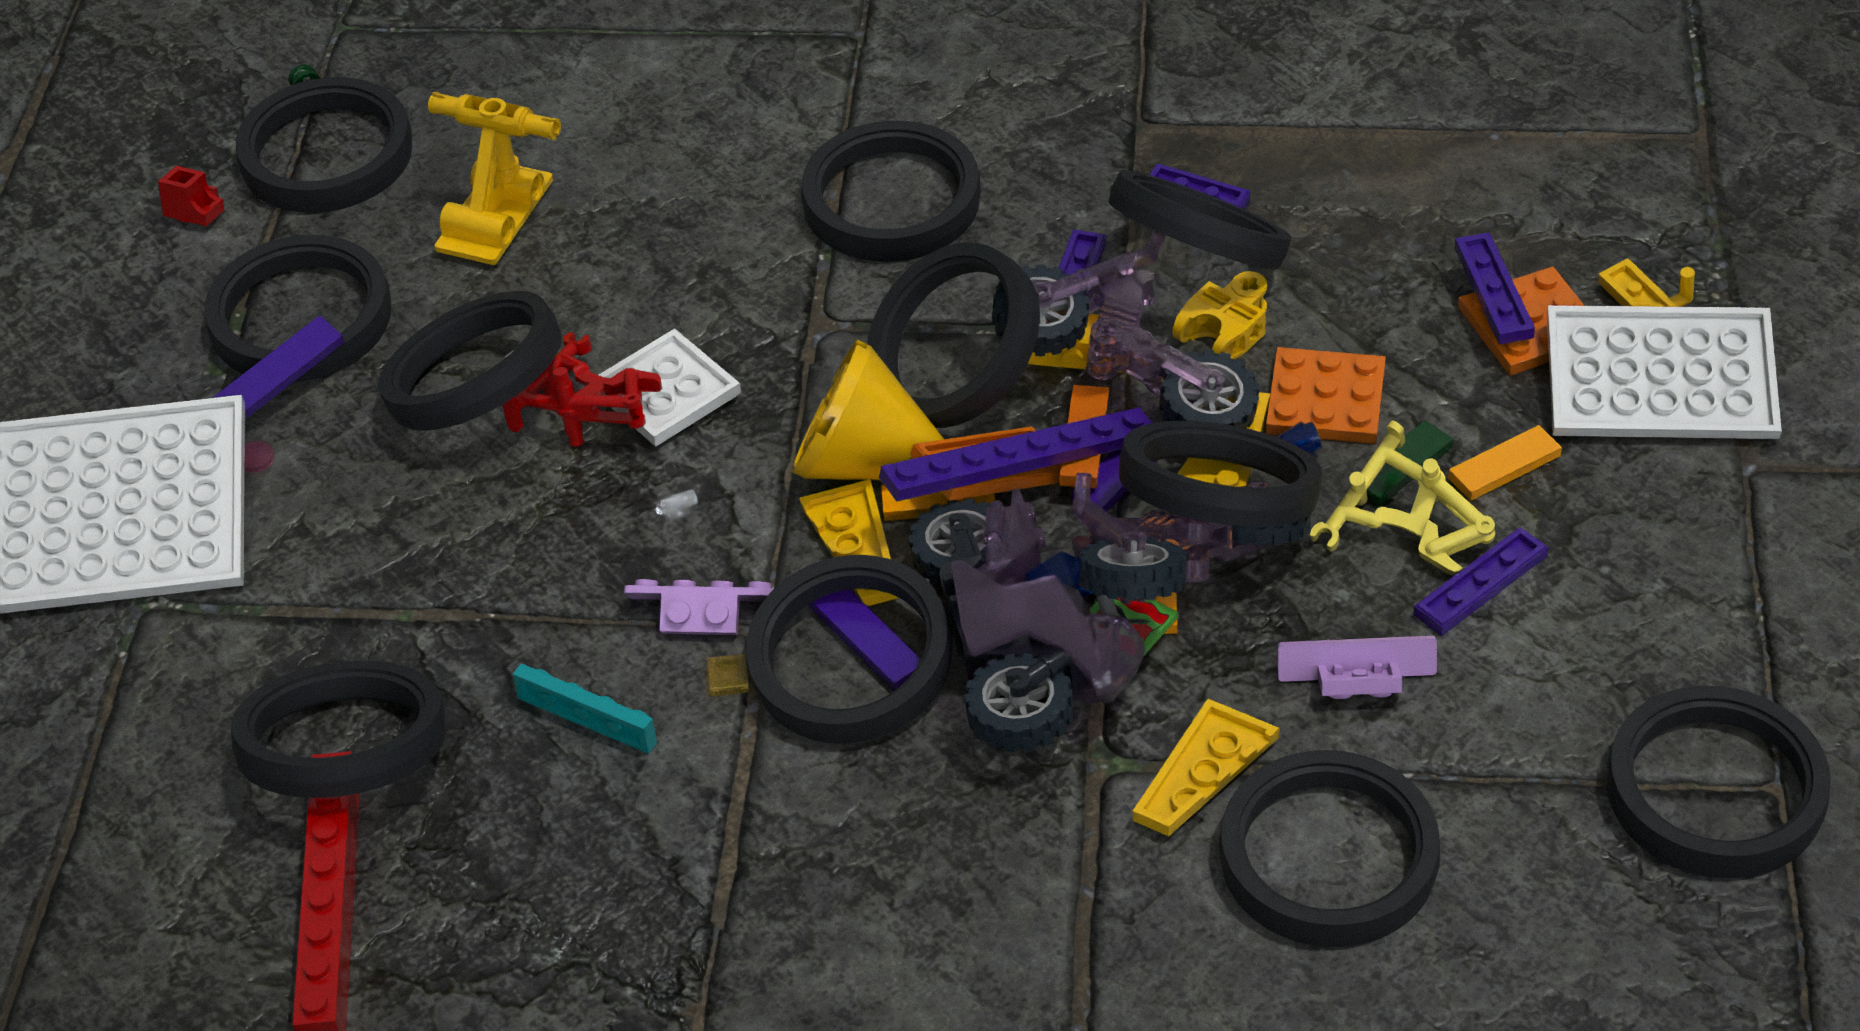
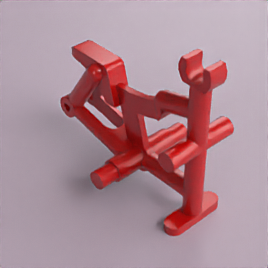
(581, 406)

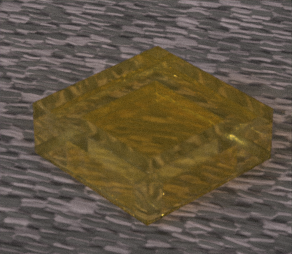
(728, 674)

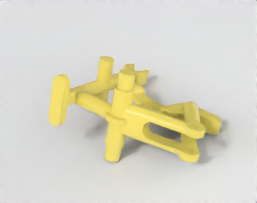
(1431, 490)

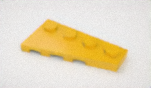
(1202, 763)

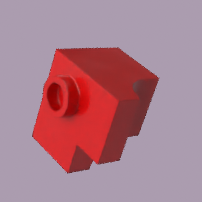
(188, 197)

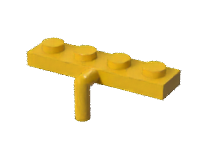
(1633, 288)

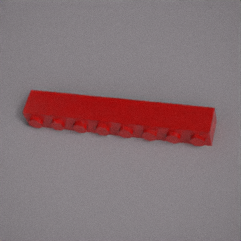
(326, 913)

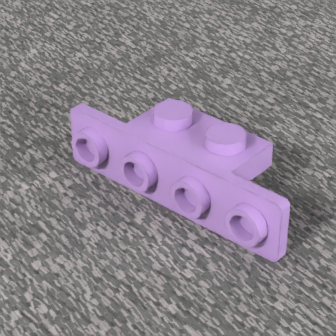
(696, 608)
(1358, 665)

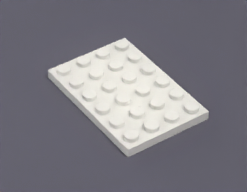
(1663, 372)

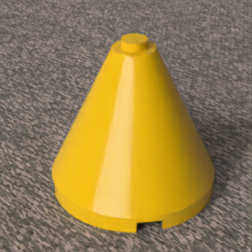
(862, 422)

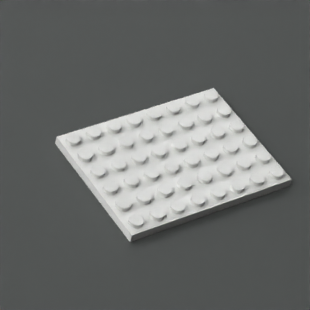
(122, 503)

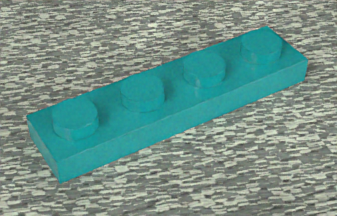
(585, 708)

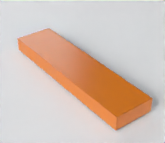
(1085, 404)

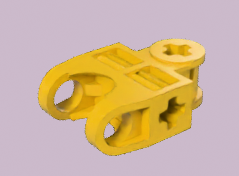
(1228, 314)

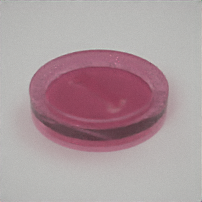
(258, 456)

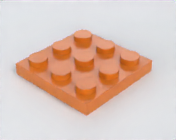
(1537, 292)
(1331, 390)

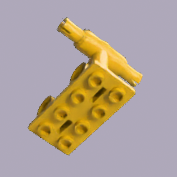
(501, 188)

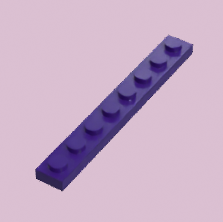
(1010, 455)

